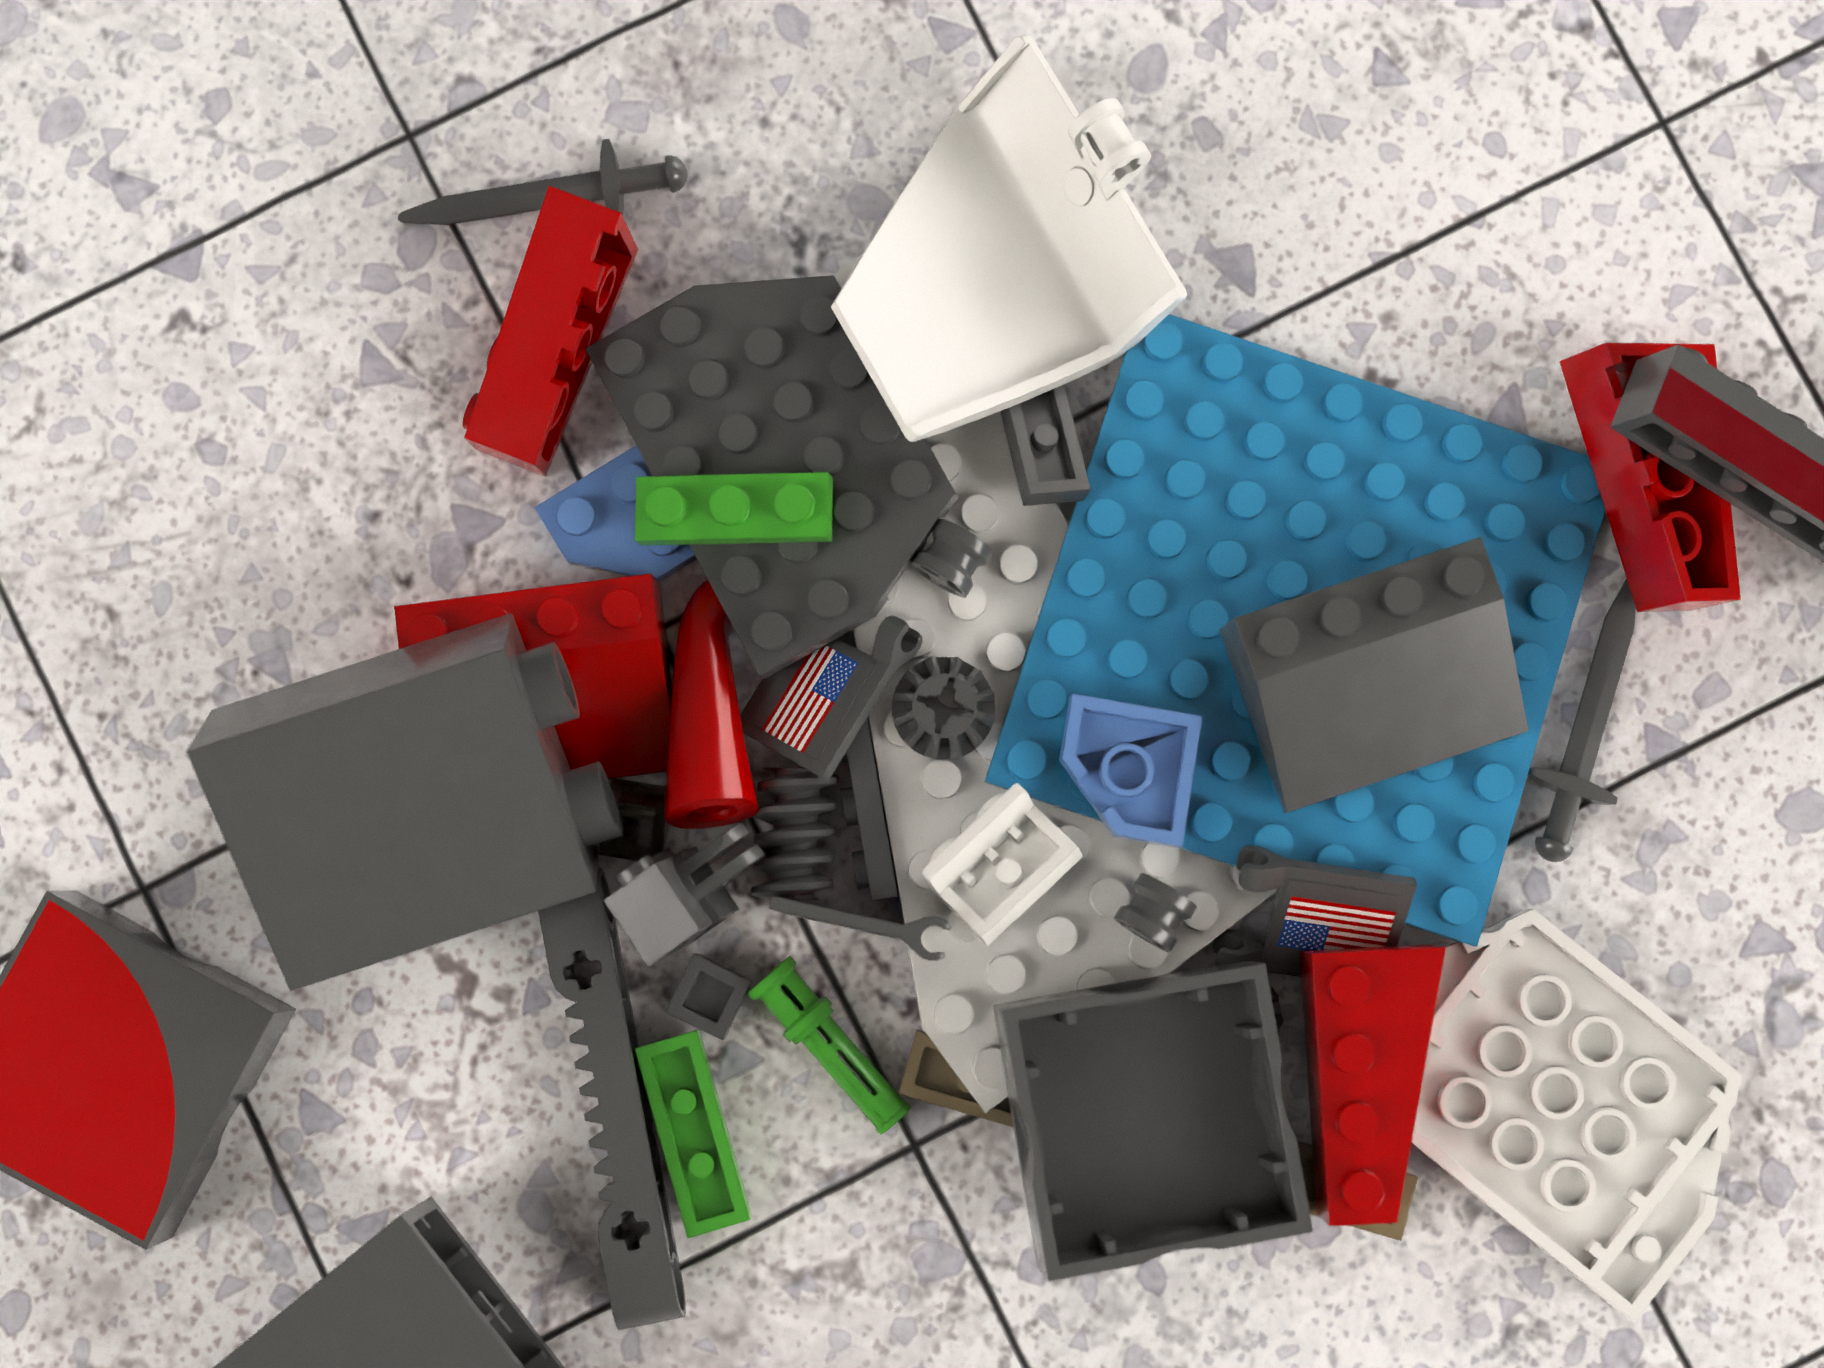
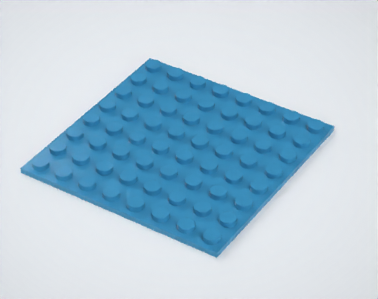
(1265, 479)

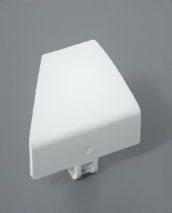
(1007, 255)

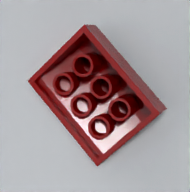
(613, 651)

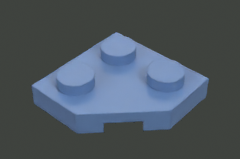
(597, 523)
(1132, 765)

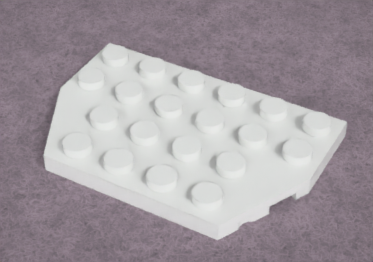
(1574, 1108)

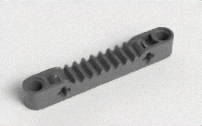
(643, 1273)

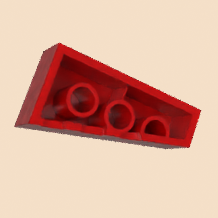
(555, 313)
(1666, 526)
(1365, 1070)

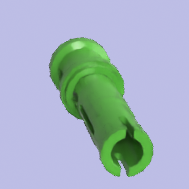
(881, 1106)

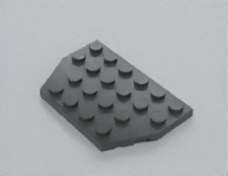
(766, 386)

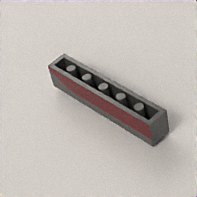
(1728, 442)

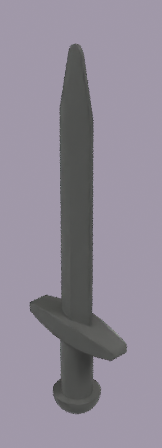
(606, 185)
(1573, 780)

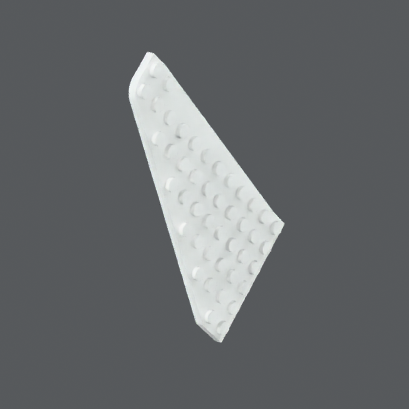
(1071, 930)

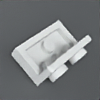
(1000, 863)

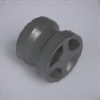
(952, 558)
(1155, 912)

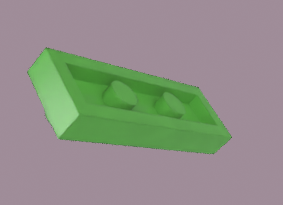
(734, 508)
(693, 1133)

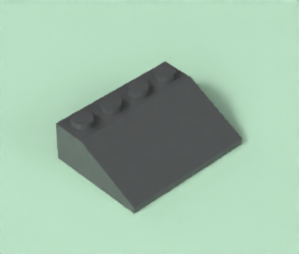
(1378, 674)

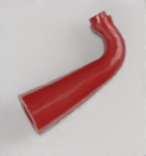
(706, 748)

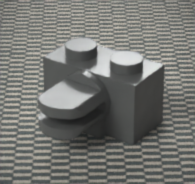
(678, 896)

